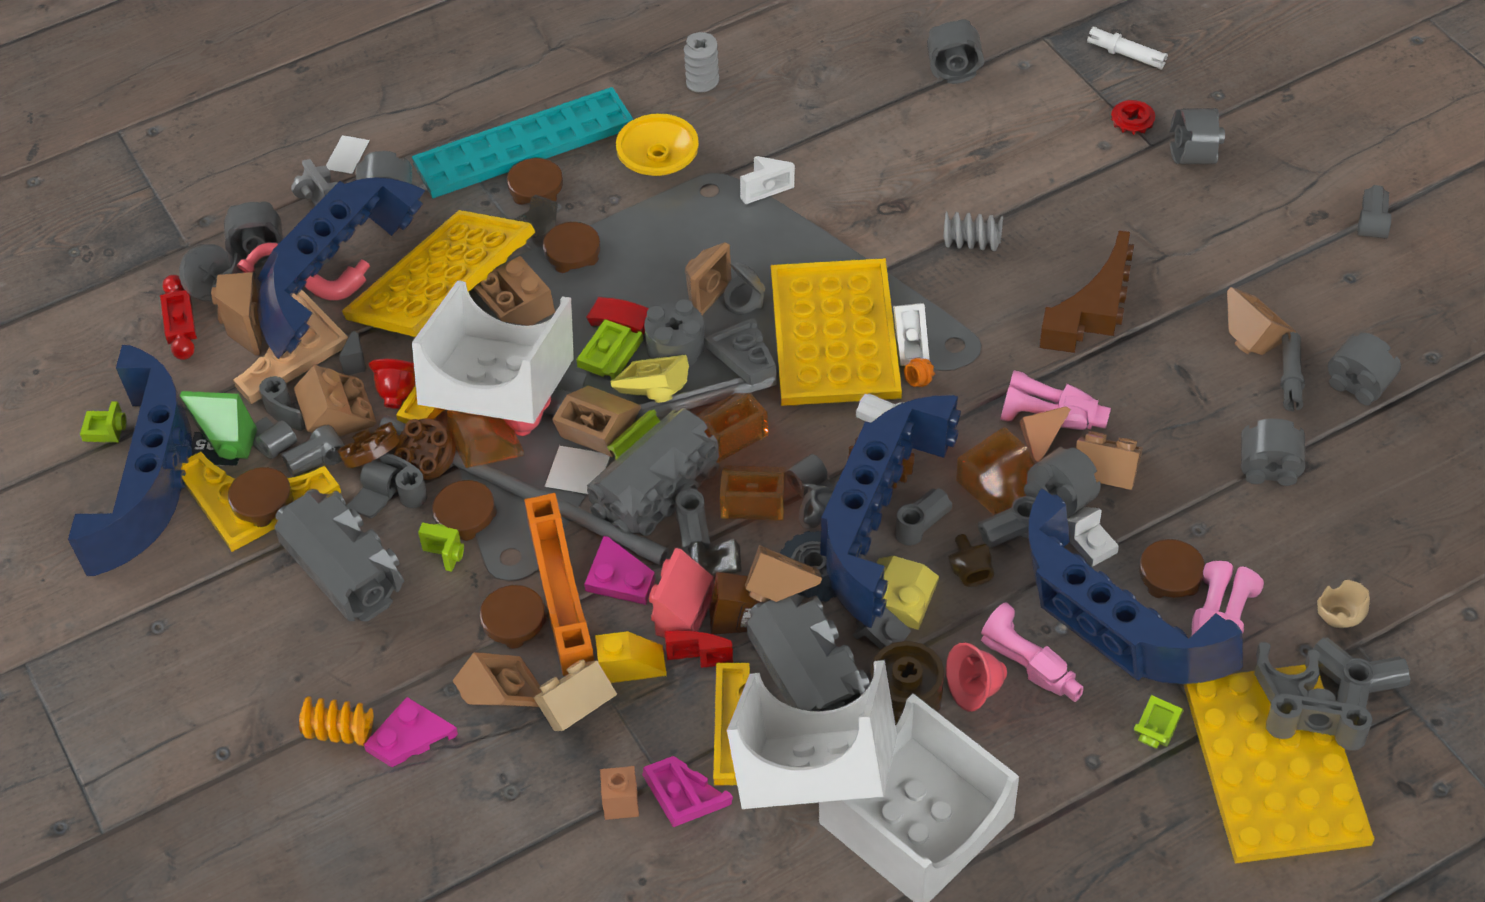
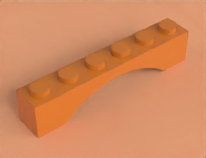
(558, 581)

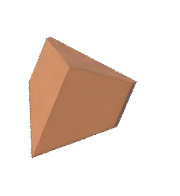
(1041, 430)

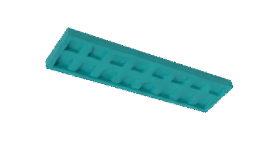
(533, 136)

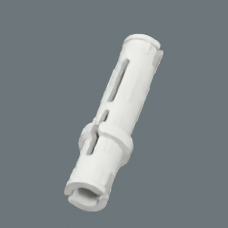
(1128, 48)

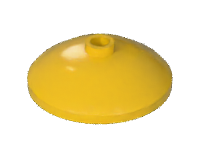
(657, 144)

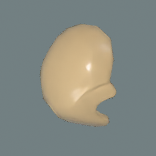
(1344, 605)

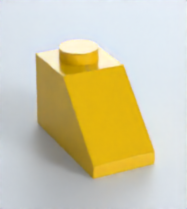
(629, 657)

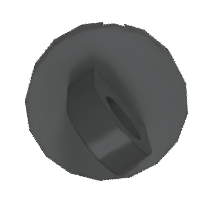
(201, 268)

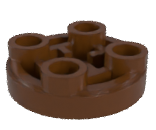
(533, 178)
(571, 246)
(369, 445)
(427, 447)
(259, 495)
(465, 507)
(1171, 569)
(512, 615)

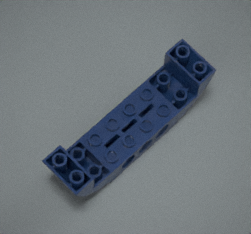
(318, 237)
(866, 487)
(1113, 617)

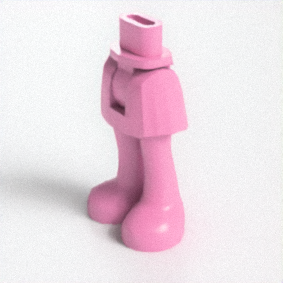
(1083, 407)
(1218, 575)
(1042, 664)

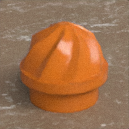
(919, 372)

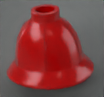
(393, 380)

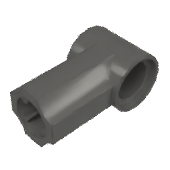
(1374, 216)
(320, 449)
(921, 515)
(692, 522)
(1008, 523)

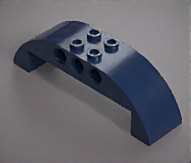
(151, 472)

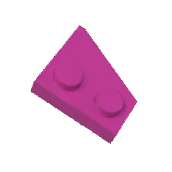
(619, 574)
(408, 733)
(683, 792)

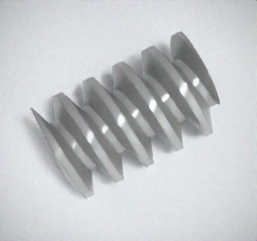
(701, 62)
(972, 231)

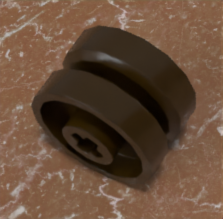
(912, 670)

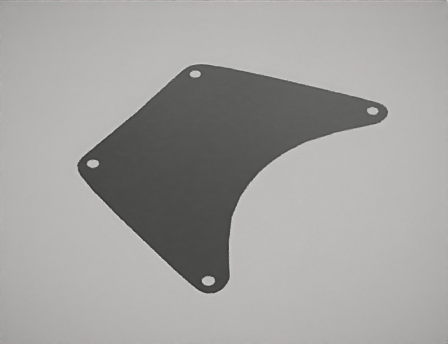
(645, 264)

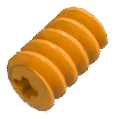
(335, 723)

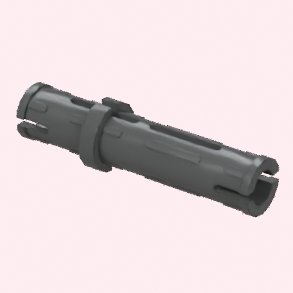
(1292, 380)

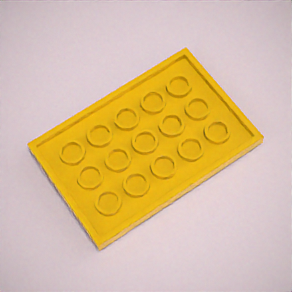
(459, 250)
(834, 332)
(1274, 791)

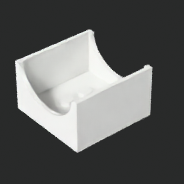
(488, 365)
(811, 755)
(936, 809)

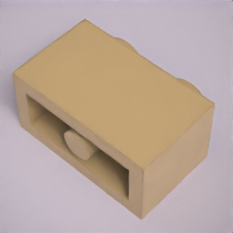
(574, 695)

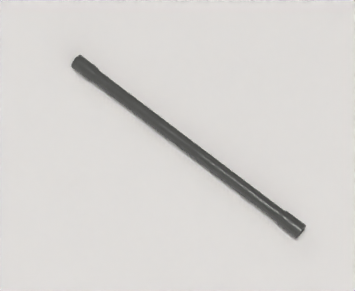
(640, 545)

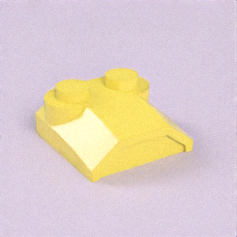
(653, 377)
(908, 589)

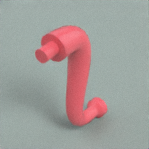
(329, 290)

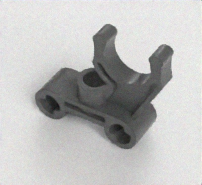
(1313, 710)

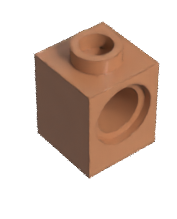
(619, 792)

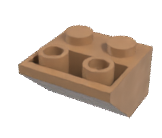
(516, 293)
(333, 400)
(594, 418)
(1113, 460)

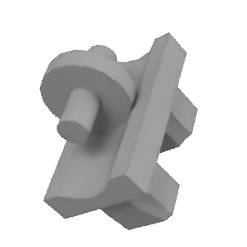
(313, 183)

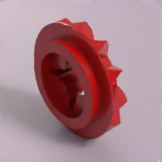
(1130, 109)

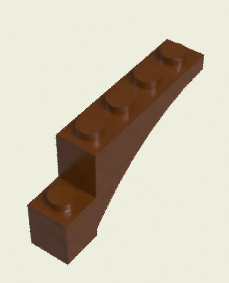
(1093, 307)

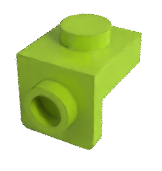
(104, 425)
(442, 541)
(1158, 722)

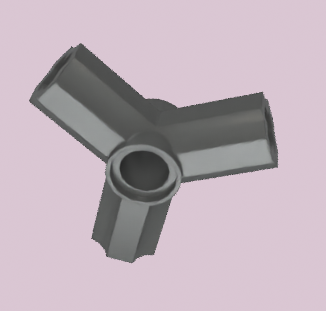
(1372, 675)

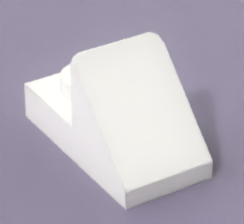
(768, 178)
(911, 332)
(1090, 537)

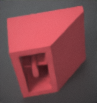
(681, 595)

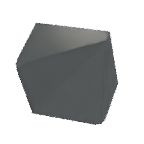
(352, 355)

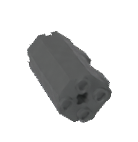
(646, 478)
(338, 555)
(802, 654)

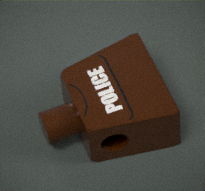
(730, 604)

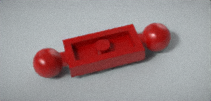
(178, 318)

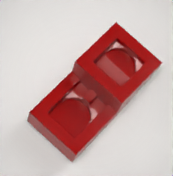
(619, 312)
(691, 644)

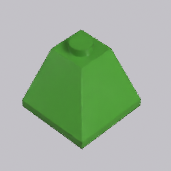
(222, 422)

